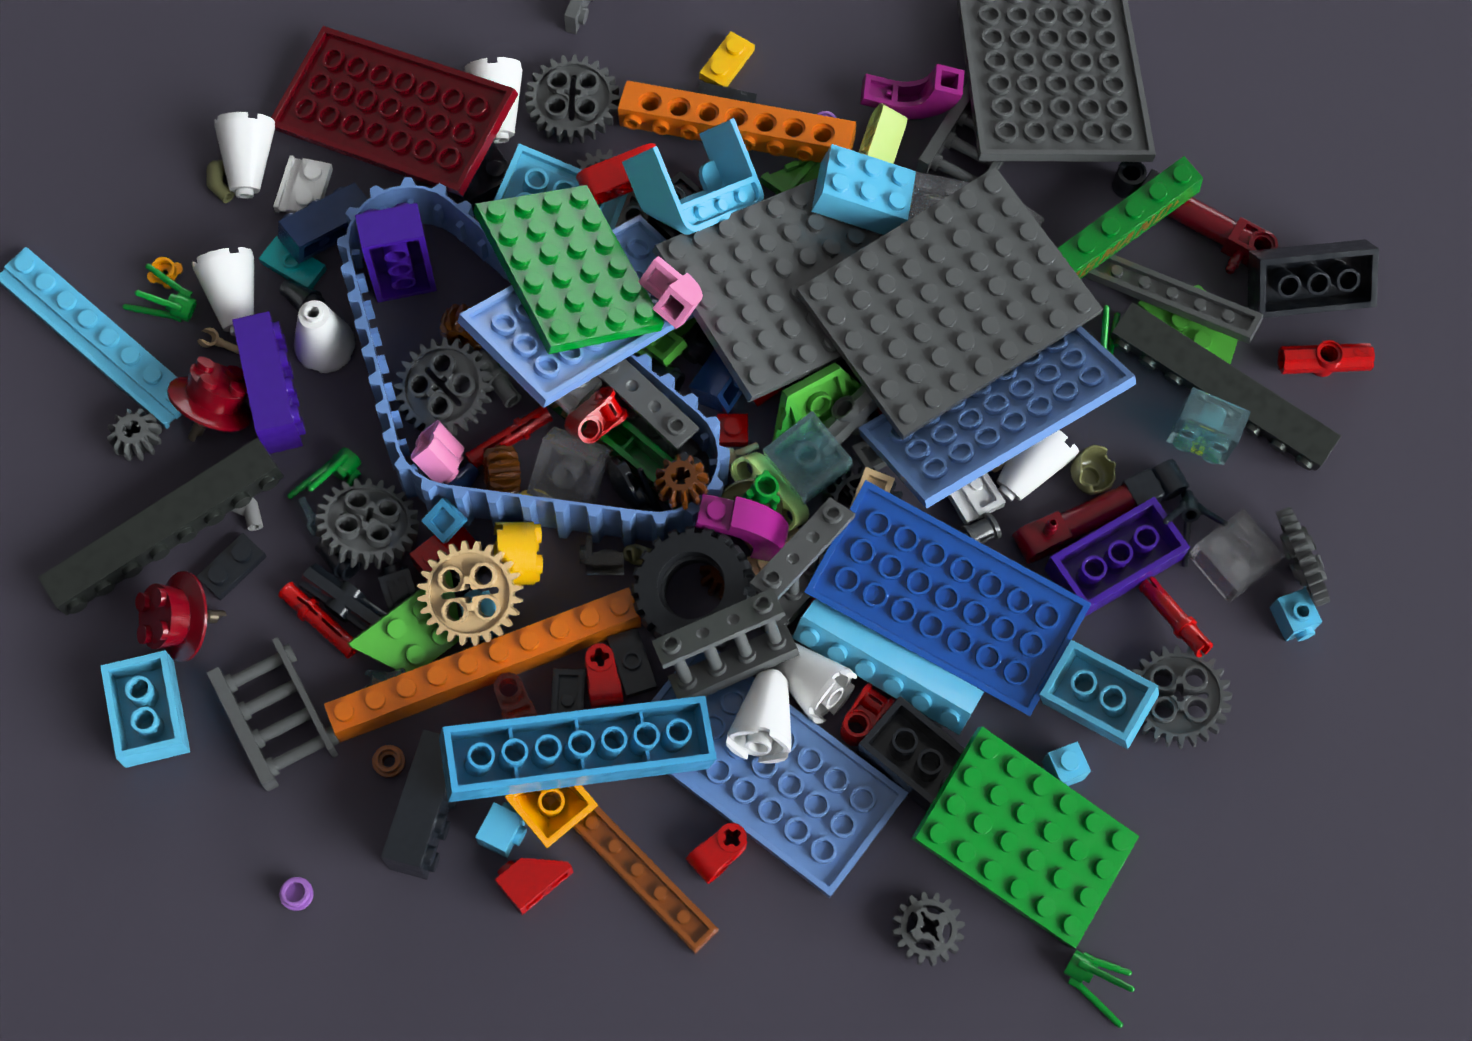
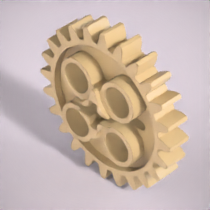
(466, 564)

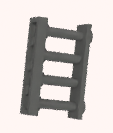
(947, 138)
(650, 410)
(799, 558)
(735, 663)
(241, 712)

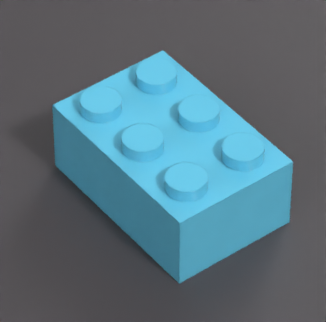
(863, 190)
(1099, 694)
(145, 709)

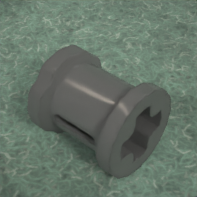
(983, 529)

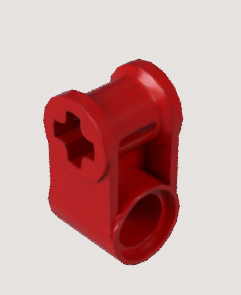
(601, 414)
(602, 681)
(867, 711)
(713, 855)

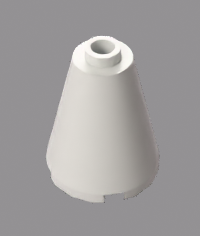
(506, 72)
(244, 150)
(227, 283)
(322, 338)
(1035, 466)
(817, 683)
(763, 720)

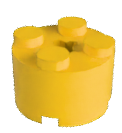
(520, 544)

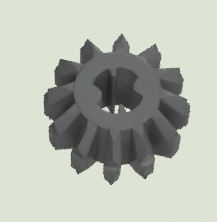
(129, 426)

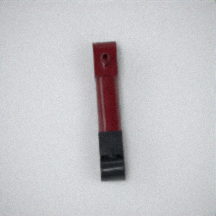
(1234, 236)
(1059, 529)

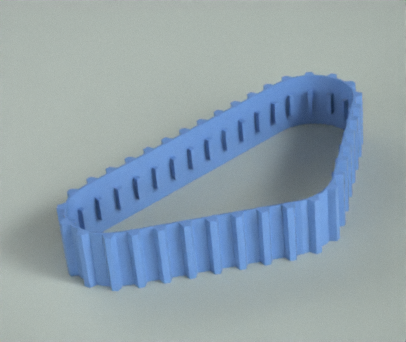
(564, 515)

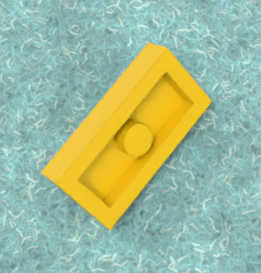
(727, 60)

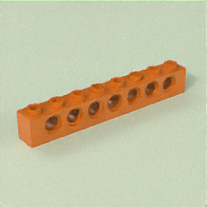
(760, 126)

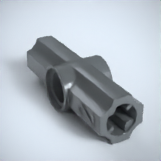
(850, 414)

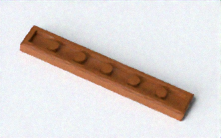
(646, 879)

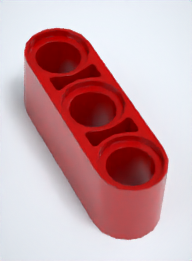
(608, 178)

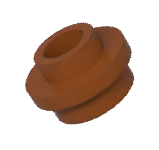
(385, 752)

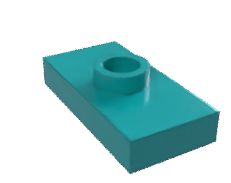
(283, 263)

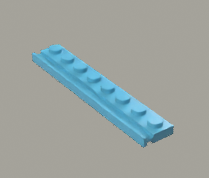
(91, 333)

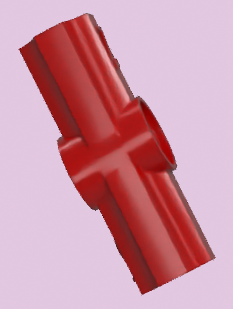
(1342, 357)

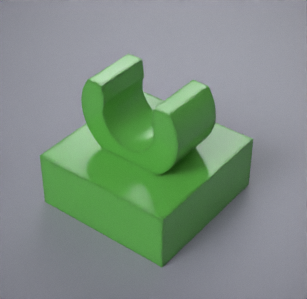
(666, 348)

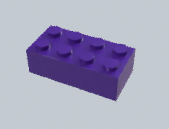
(396, 252)
(269, 382)
(1118, 555)

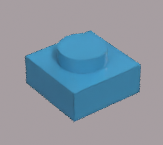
(444, 520)

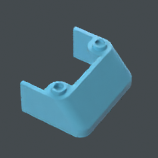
(726, 181)

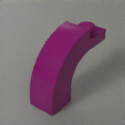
(917, 98)
(746, 520)

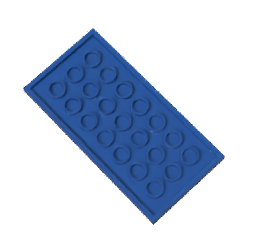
(948, 598)

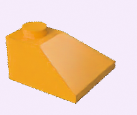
(552, 811)

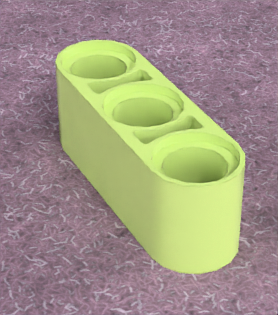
(883, 134)
(791, 502)

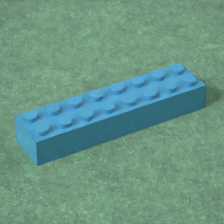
(576, 748)

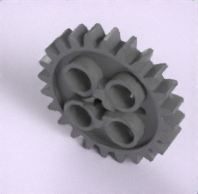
(600, 99)
(464, 367)
(363, 513)
(1307, 566)
(1181, 724)

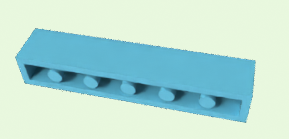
(888, 665)

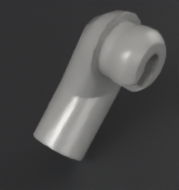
(252, 515)

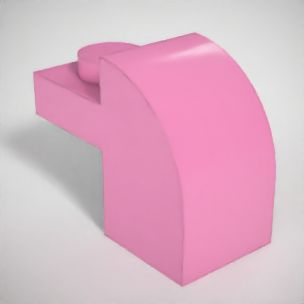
(675, 293)

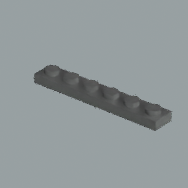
(1178, 298)

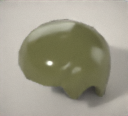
(1093, 470)

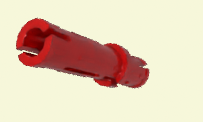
(506, 437)
(309, 610)
(1183, 626)

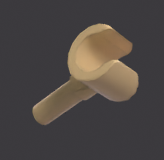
(216, 340)
(734, 454)

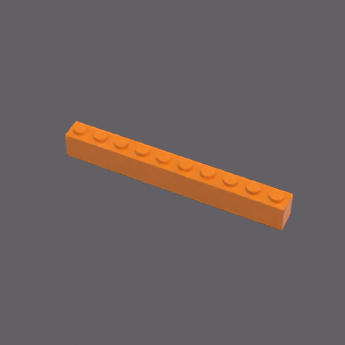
(481, 665)

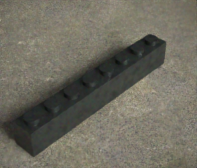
(1196, 367)
(161, 527)

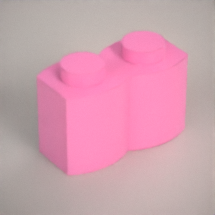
(438, 453)

